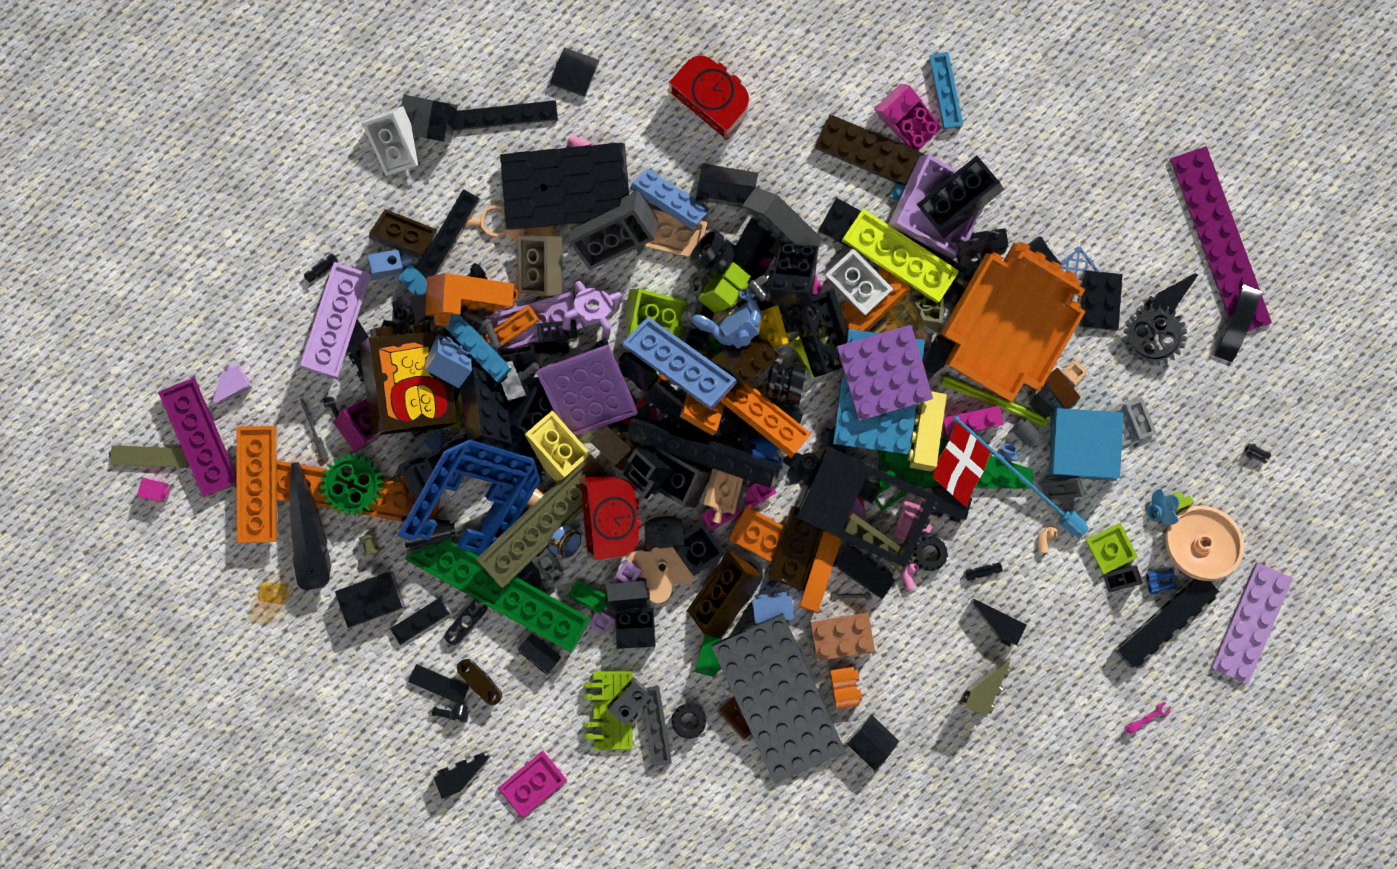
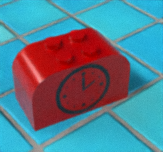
(711, 94)
(609, 516)

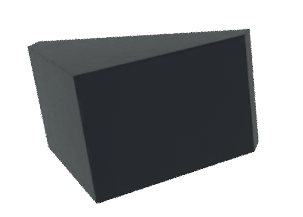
(1122, 578)

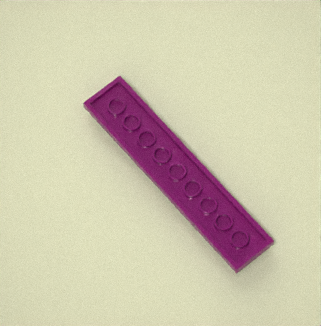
(1217, 230)

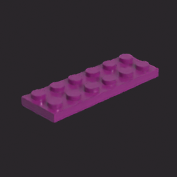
(198, 437)

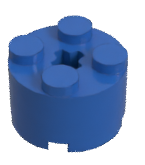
(765, 449)

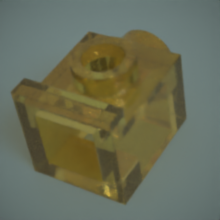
(266, 590)

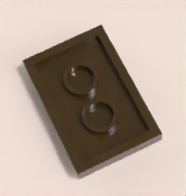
(403, 234)

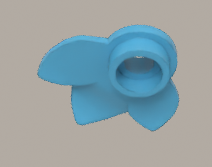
(1165, 506)

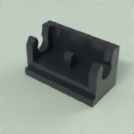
(539, 654)

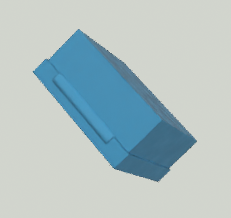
(1086, 444)

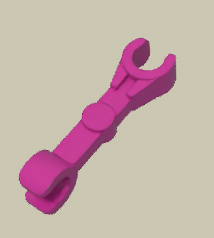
(1134, 726)

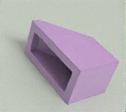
(231, 384)

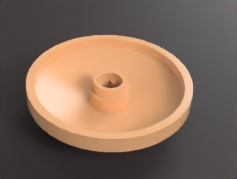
(1205, 543)

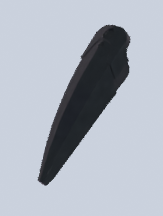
(309, 540)

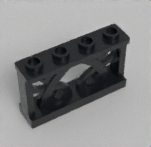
(807, 325)

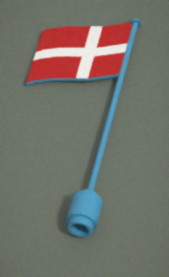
(965, 462)

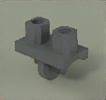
(548, 566)

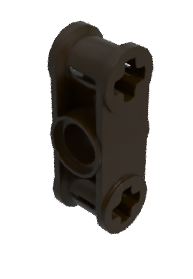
(479, 681)

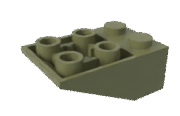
(982, 692)

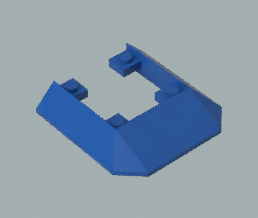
(512, 480)

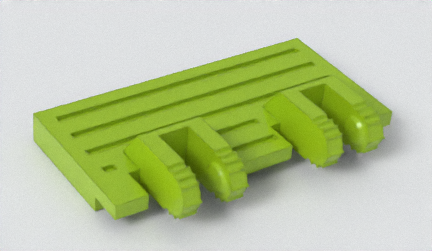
(614, 733)

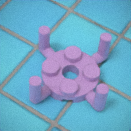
(592, 315)

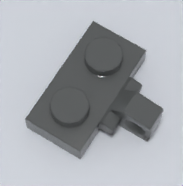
(1063, 490)

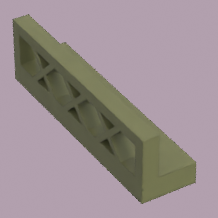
(862, 530)

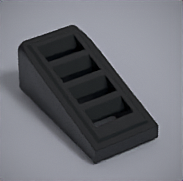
(542, 340)

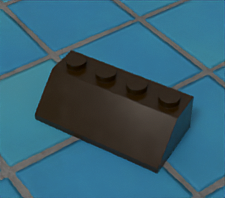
(724, 595)

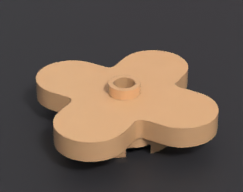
(659, 581)

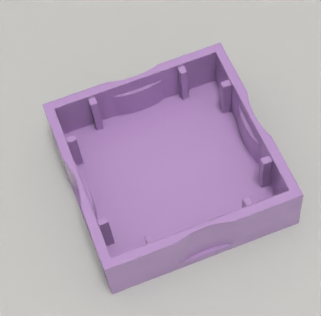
(909, 218)

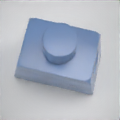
(381, 268)

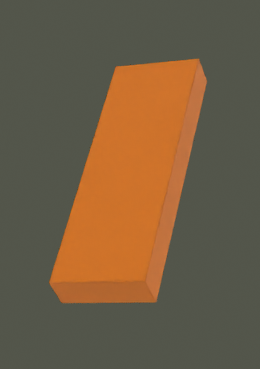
(514, 326)

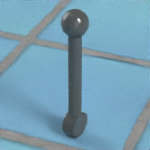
(835, 596)

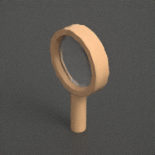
(491, 221)

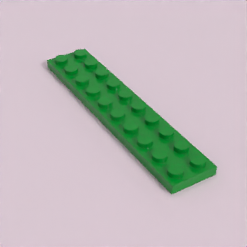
(515, 600)

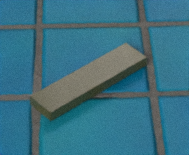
(148, 456)

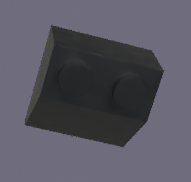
(699, 550)
(872, 742)

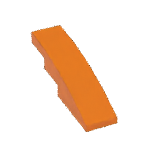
(820, 573)

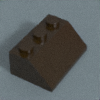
(746, 361)

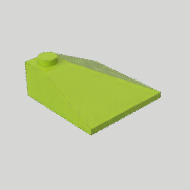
(658, 307)

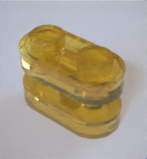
(905, 305)

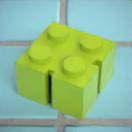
(724, 290)

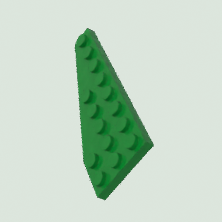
(995, 474)

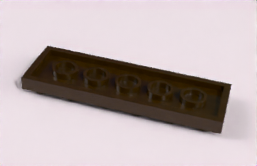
(867, 150)

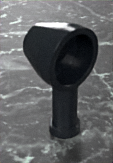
(458, 712)

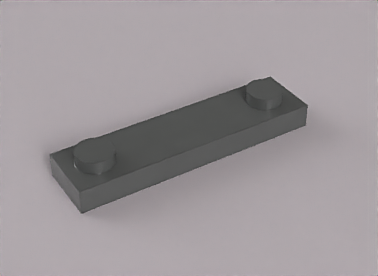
(657, 729)

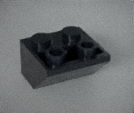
(635, 628)

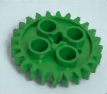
(359, 469)

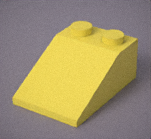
(556, 446)

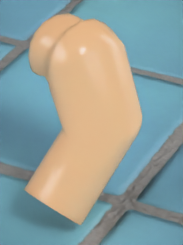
(1044, 537)

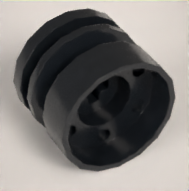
(786, 382)

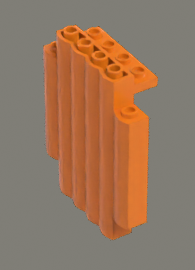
(1013, 321)

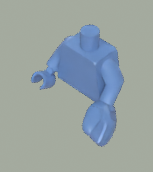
(737, 327)

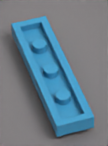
(946, 90)

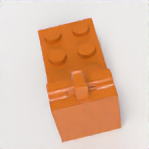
(450, 292)

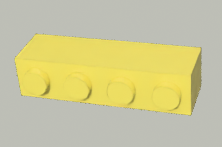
(927, 433)

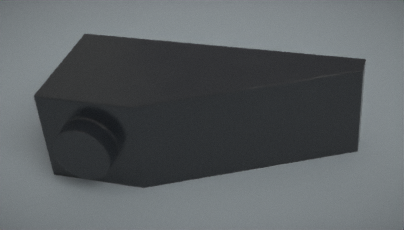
(1171, 296)
(1002, 625)

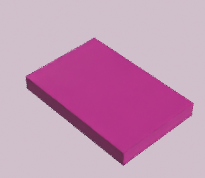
(532, 784)

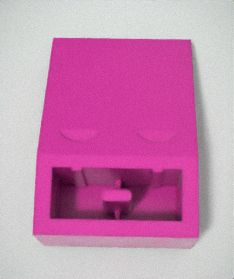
(908, 117)

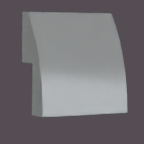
(1138, 420)

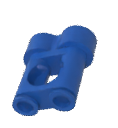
(1153, 580)

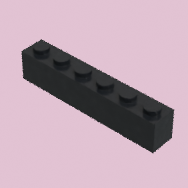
(1166, 621)

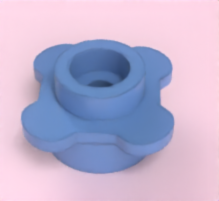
(1009, 452)

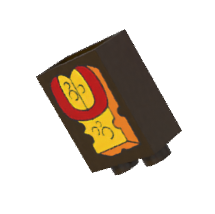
(399, 388)

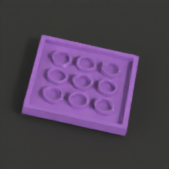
(884, 372)
(588, 390)

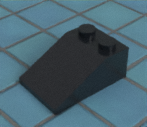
(430, 118)

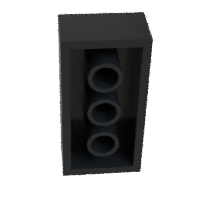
(485, 410)

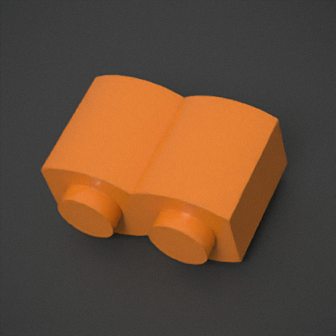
(845, 688)

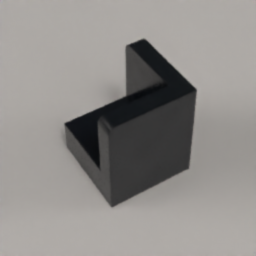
(1042, 404)

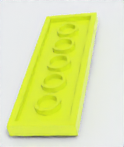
(900, 256)

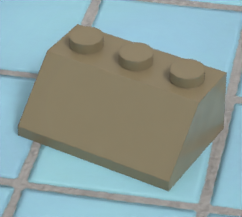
(540, 265)

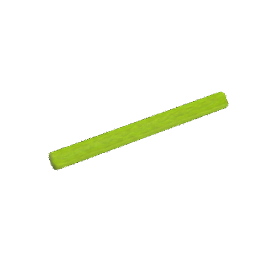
(994, 401)

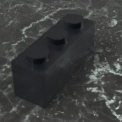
(865, 572)

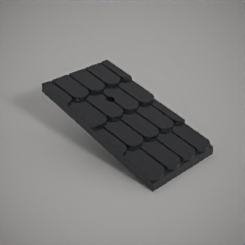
(562, 184)

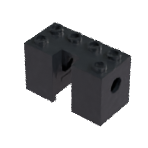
(416, 472)

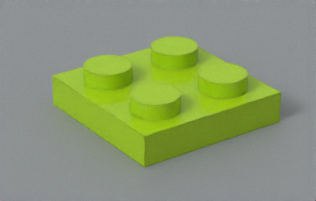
(1111, 548)

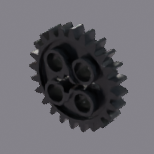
(1171, 329)

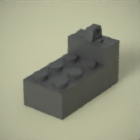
(780, 220)
(615, 232)

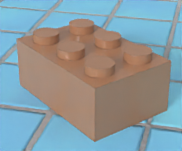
(842, 636)

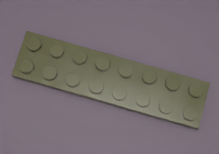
(534, 528)

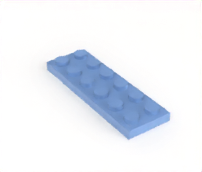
(679, 363)

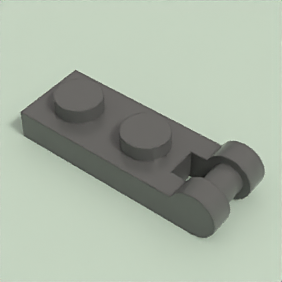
(693, 305)

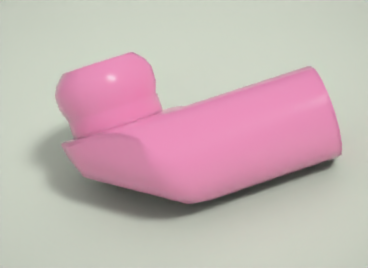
(907, 575)

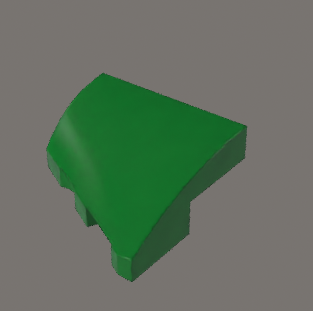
(707, 661)

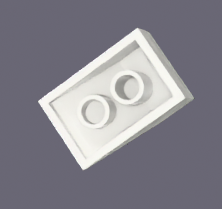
(392, 140)
(858, 282)

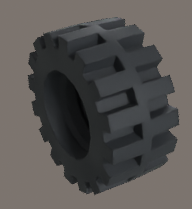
(940, 560)
(688, 733)

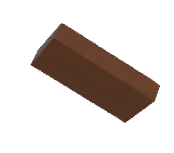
(1062, 389)

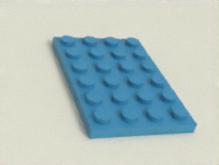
(882, 432)

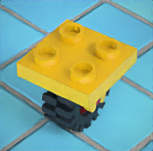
(776, 327)

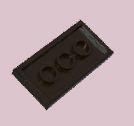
(795, 552)

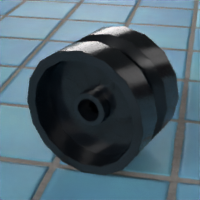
(713, 254)

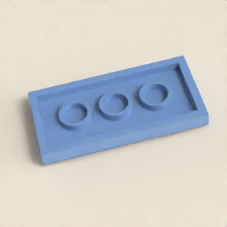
(670, 198)

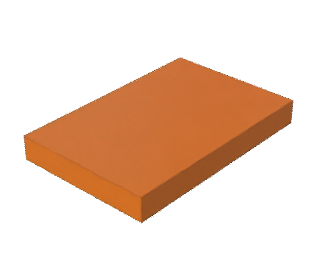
(756, 534)

